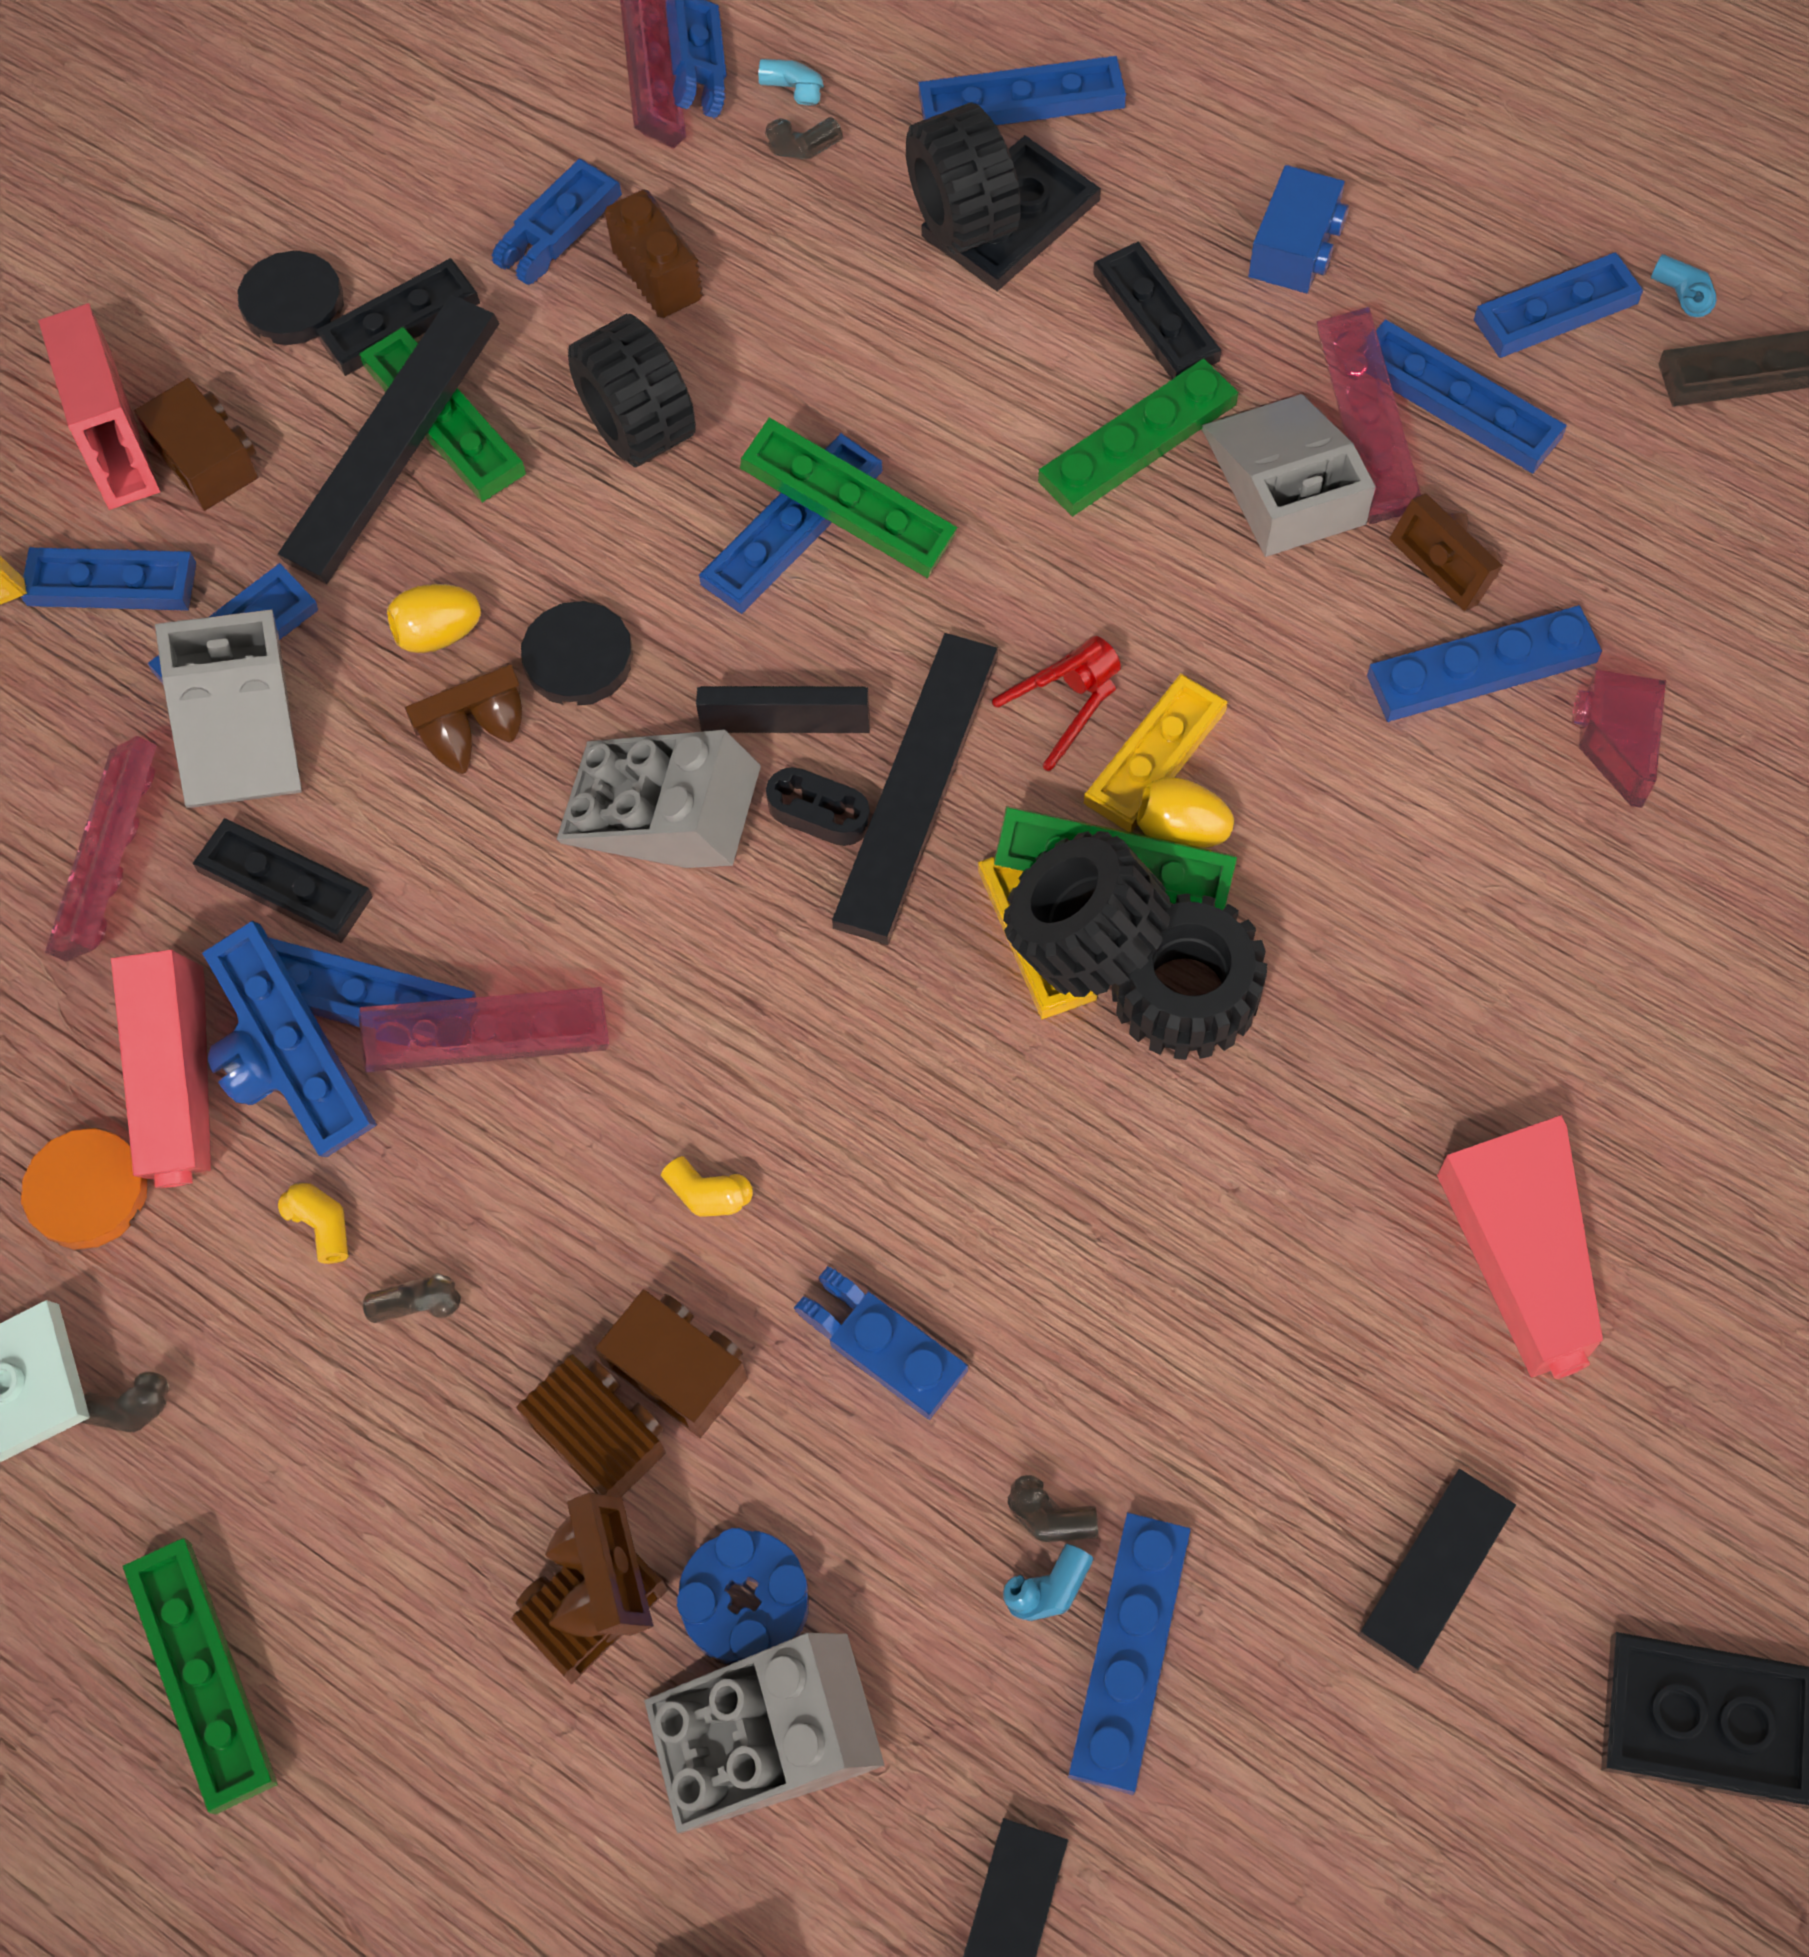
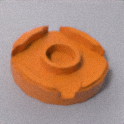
(82, 1189)

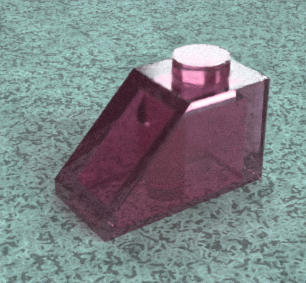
(1622, 730)

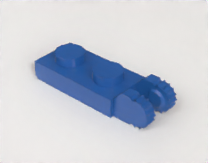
(697, 53)
(556, 220)
(886, 1345)

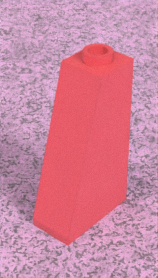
(97, 406)
(164, 1064)
(1529, 1239)

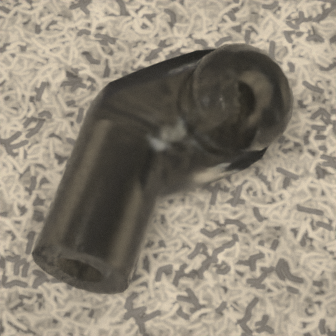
(802, 144)
(426, 1293)
(133, 1408)
(1045, 1518)

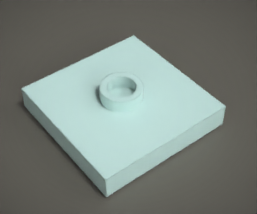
(37, 1380)

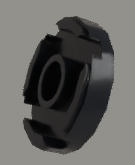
(290, 297)
(577, 653)

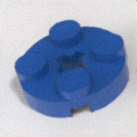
(736, 1559)

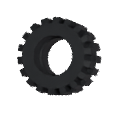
(963, 178)
(632, 390)
(1087, 914)
(1203, 1020)

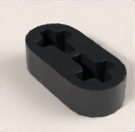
(819, 803)

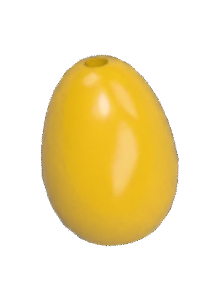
(432, 617)
(1184, 813)

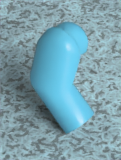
(792, 74)

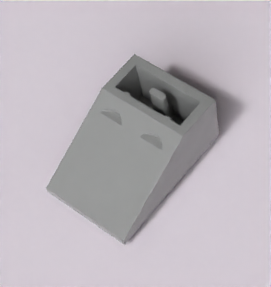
(1291, 473)
(228, 708)
(662, 798)
(763, 1730)

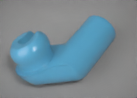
(1690, 283)
(1051, 1593)

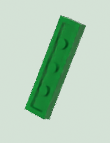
(459, 431)
(1137, 437)
(848, 497)
(1176, 865)
(199, 1676)

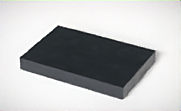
(1051, 202)
(1707, 1720)

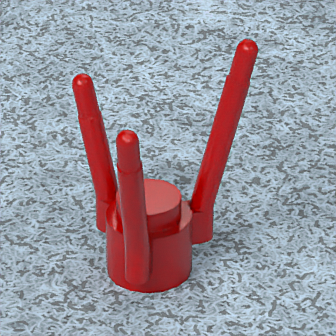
(1083, 670)

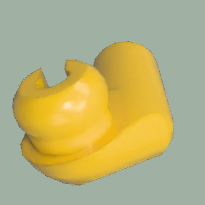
(707, 1195)
(321, 1212)

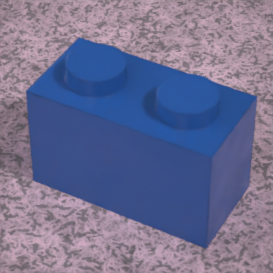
(1297, 229)

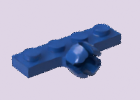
(281, 1044)

